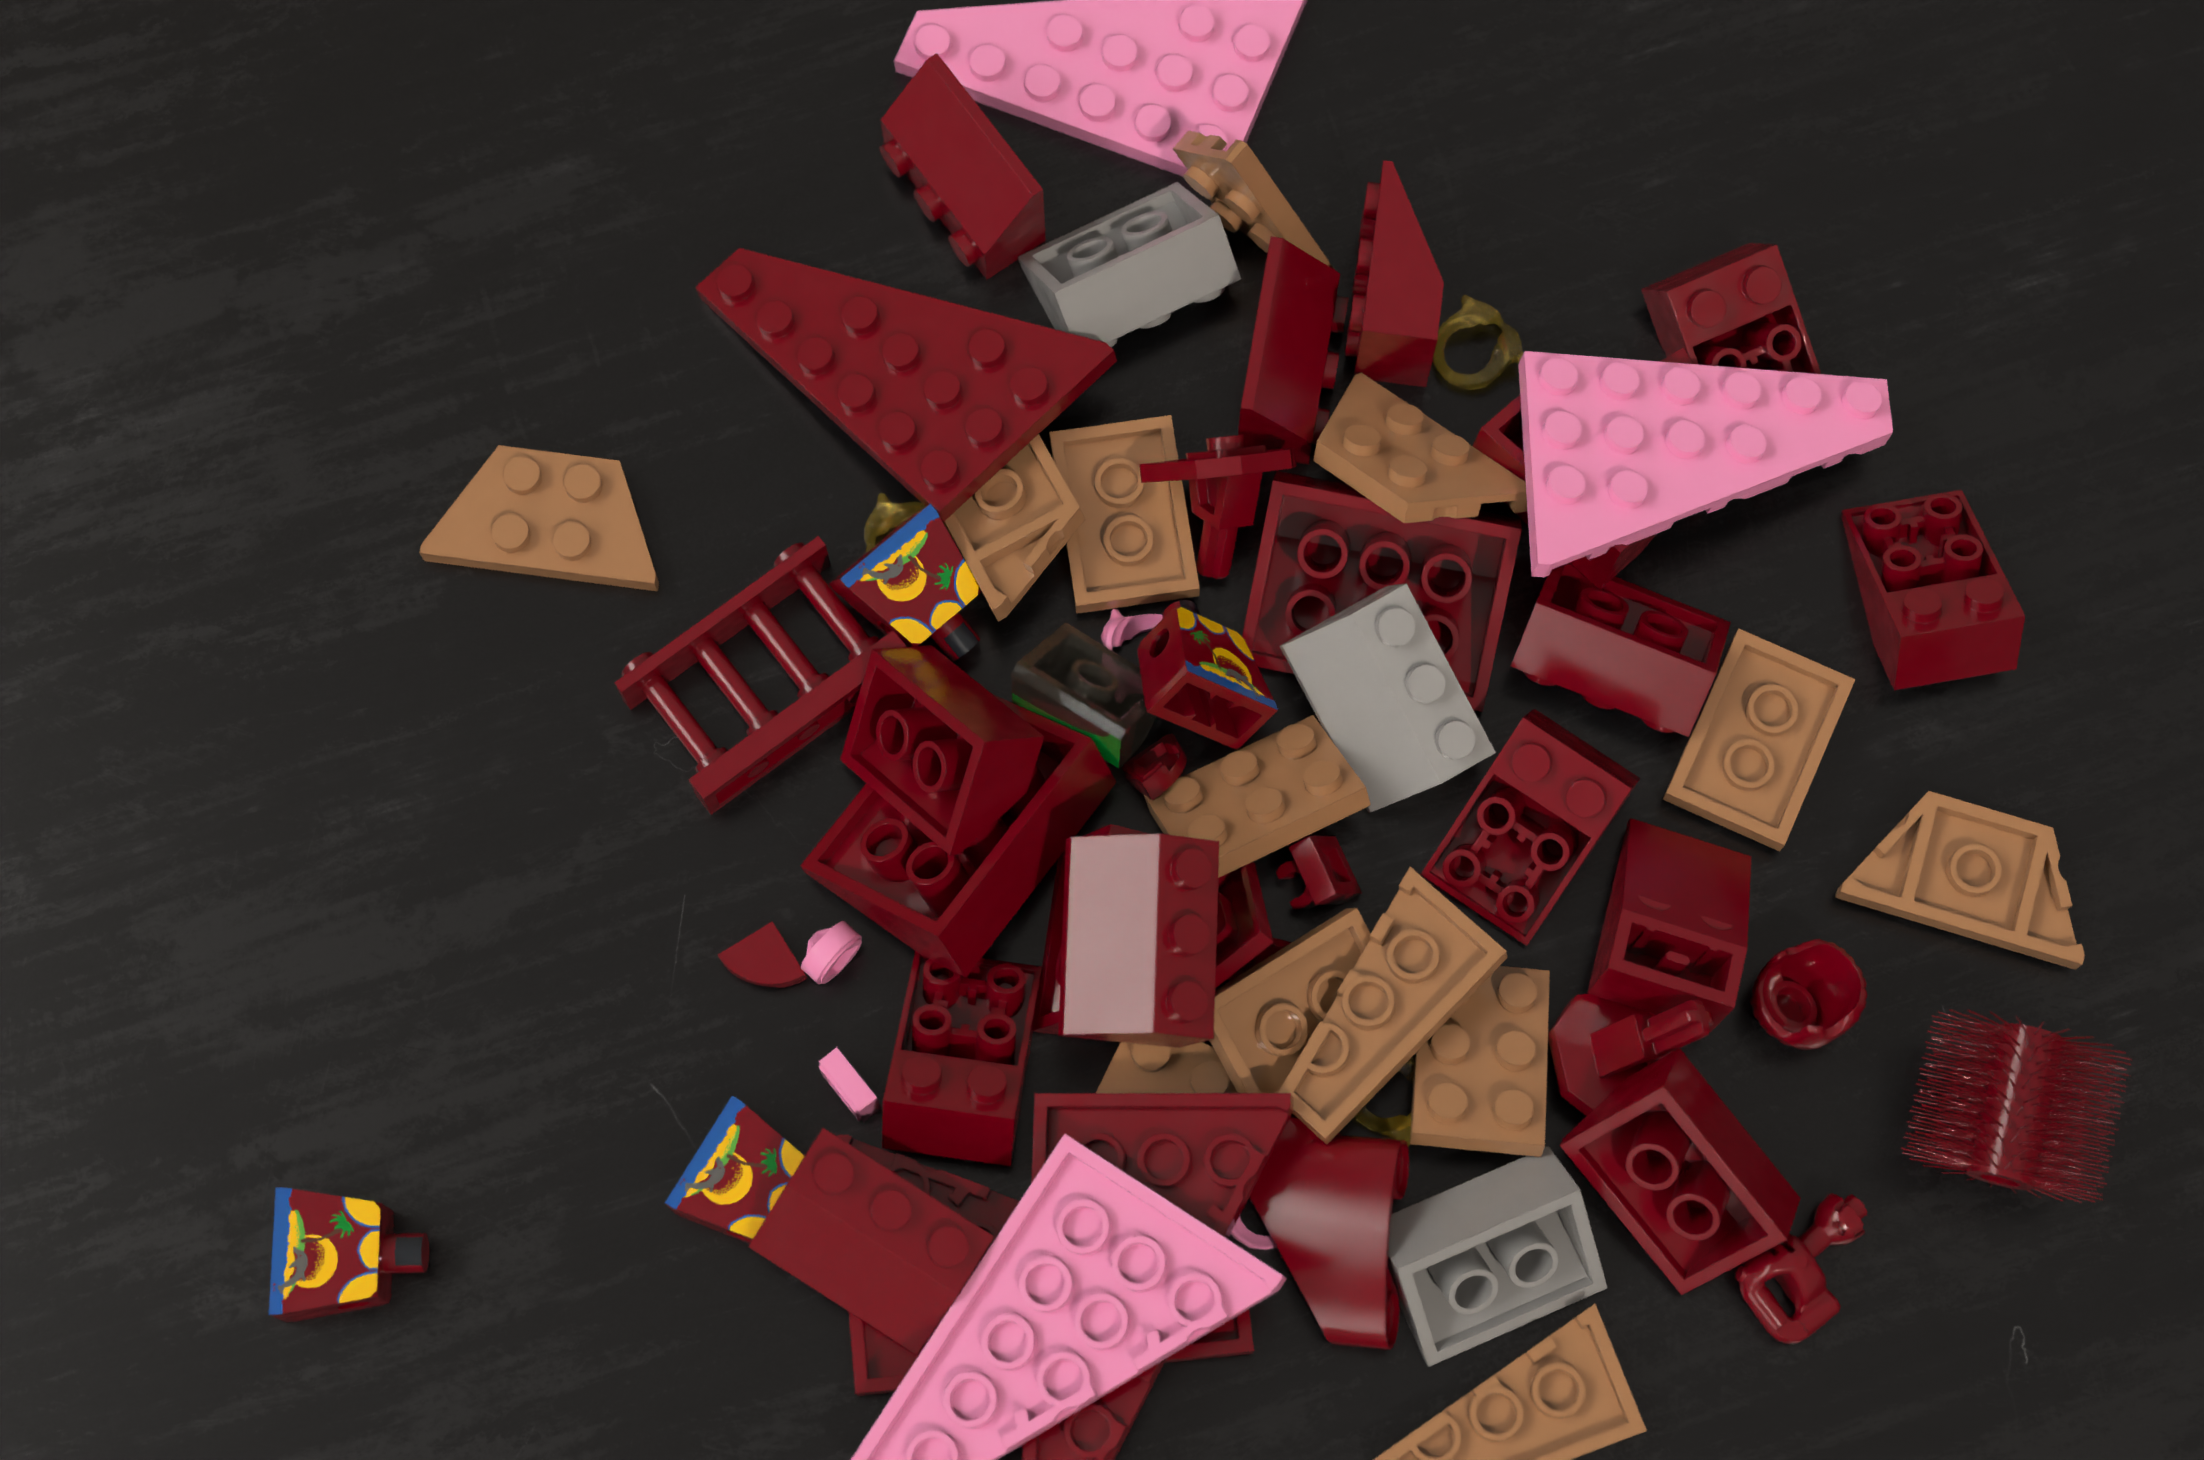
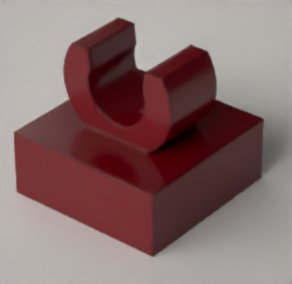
(1323, 871)

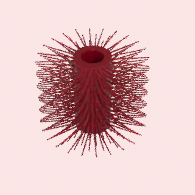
(2016, 1104)

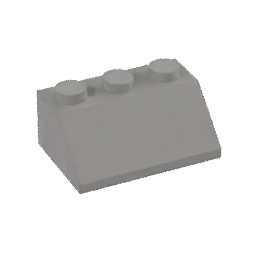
(1132, 266)
(1388, 696)
(1492, 1255)

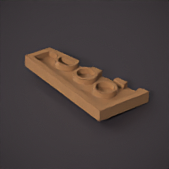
(1401, 991)
(1543, 1406)

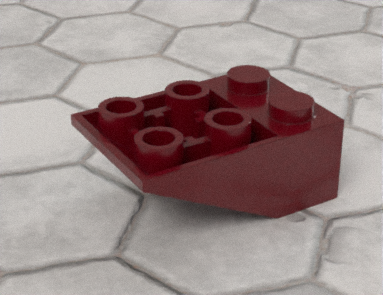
(1394, 289)
(1733, 313)
(1933, 590)
(1529, 826)
(1674, 924)
(961, 1061)

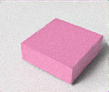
(849, 1085)

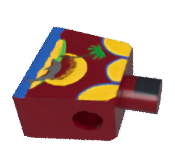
(914, 585)
(1203, 677)
(735, 1174)
(336, 1254)

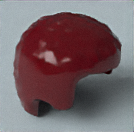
(1809, 994)

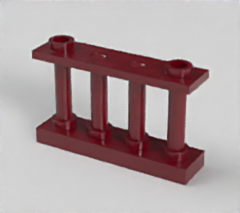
(771, 734)

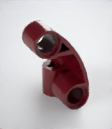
(1332, 1227)

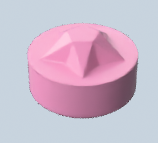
(830, 952)

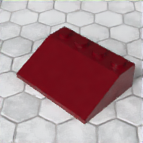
(1335, 547)
(962, 902)

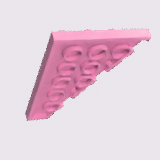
(1115, 68)
(1644, 443)
(1063, 1309)

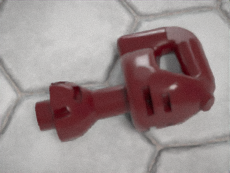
(1799, 1274)

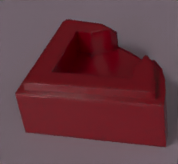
(1156, 767)
(763, 959)

